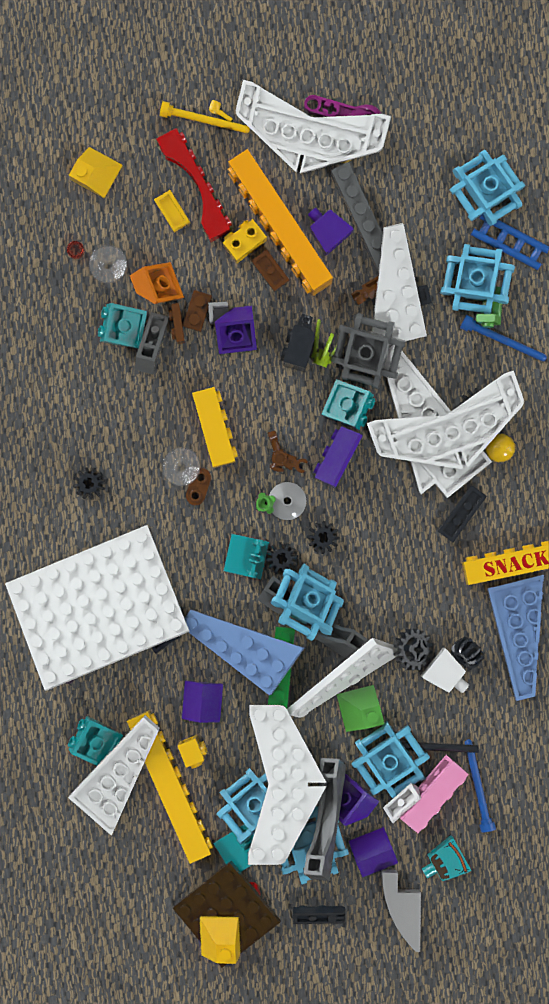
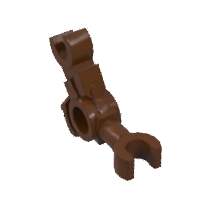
(281, 458)

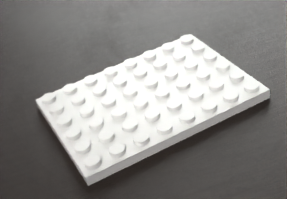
(96, 607)

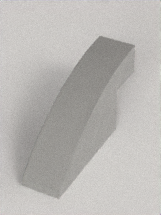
(403, 907)

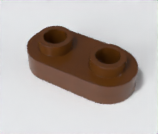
(200, 487)

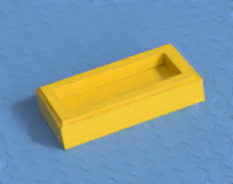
(172, 211)

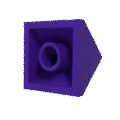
(202, 701)
(373, 852)

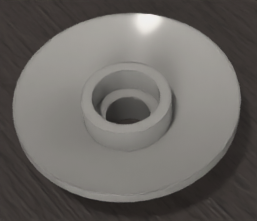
(297, 497)

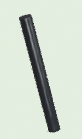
(445, 747)

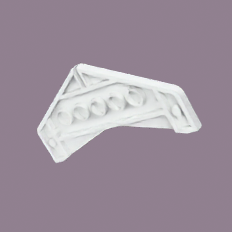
(319, 139)
(464, 429)
(288, 796)

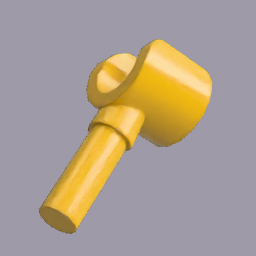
(214, 108)

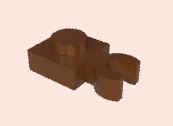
(368, 290)

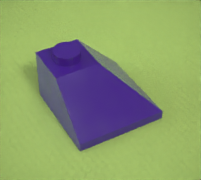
(236, 331)
(355, 802)

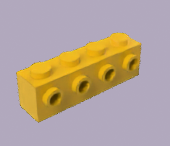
(214, 427)

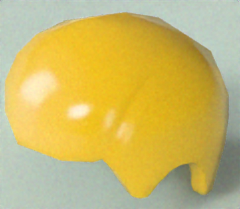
(500, 448)

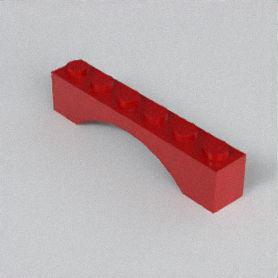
(174, 150)

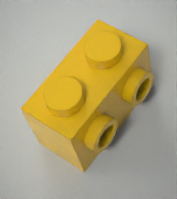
(244, 240)
(192, 751)

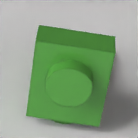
(494, 318)

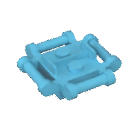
(487, 187)
(477, 279)
(308, 602)
(390, 760)
(245, 804)
(302, 846)

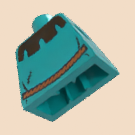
(446, 861)

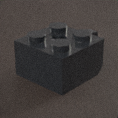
(300, 344)

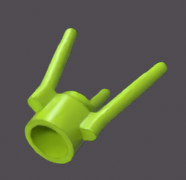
(322, 357)

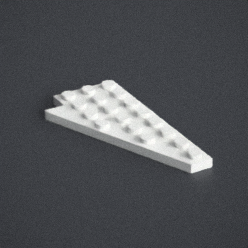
(417, 398)

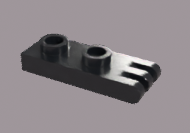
(319, 915)

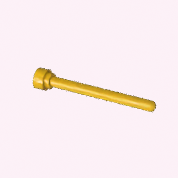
(169, 110)

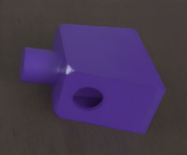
(328, 230)

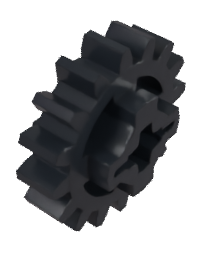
(413, 649)

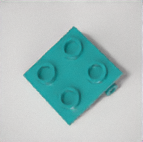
(246, 556)
(232, 851)

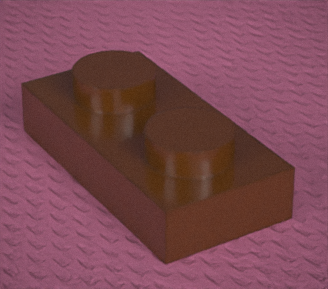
(270, 270)
(197, 311)
(177, 331)

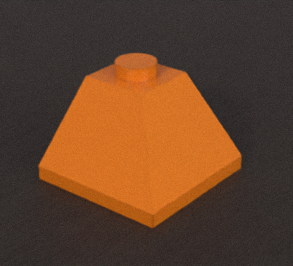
(157, 283)

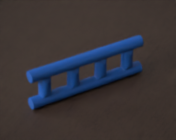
(513, 252)

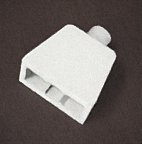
(445, 672)

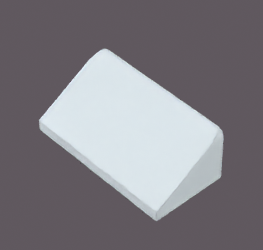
(402, 802)

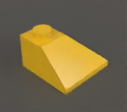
(95, 172)
(220, 939)

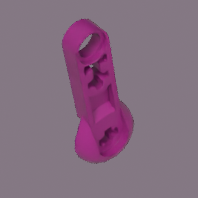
(341, 108)

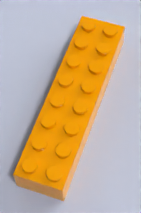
(280, 223)

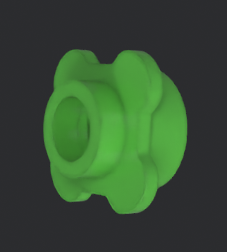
(260, 503)

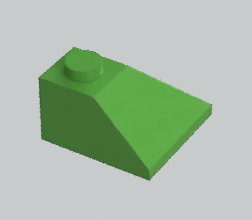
(360, 708)

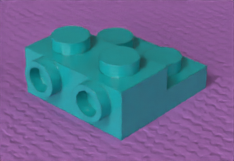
(122, 325)
(348, 404)
(93, 740)

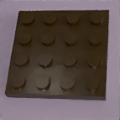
(228, 895)

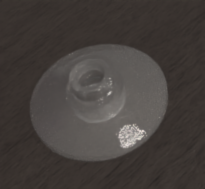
(107, 255)
(172, 464)

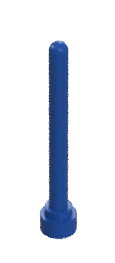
(470, 324)
(486, 823)

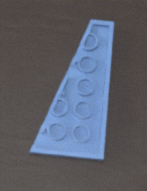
(518, 622)
(252, 653)

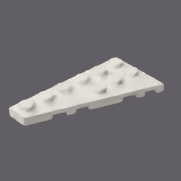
(396, 288)
(358, 665)
(108, 786)

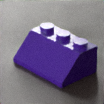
(337, 456)

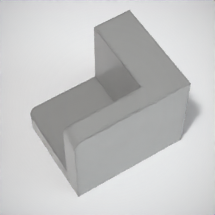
(216, 310)

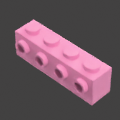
(434, 792)

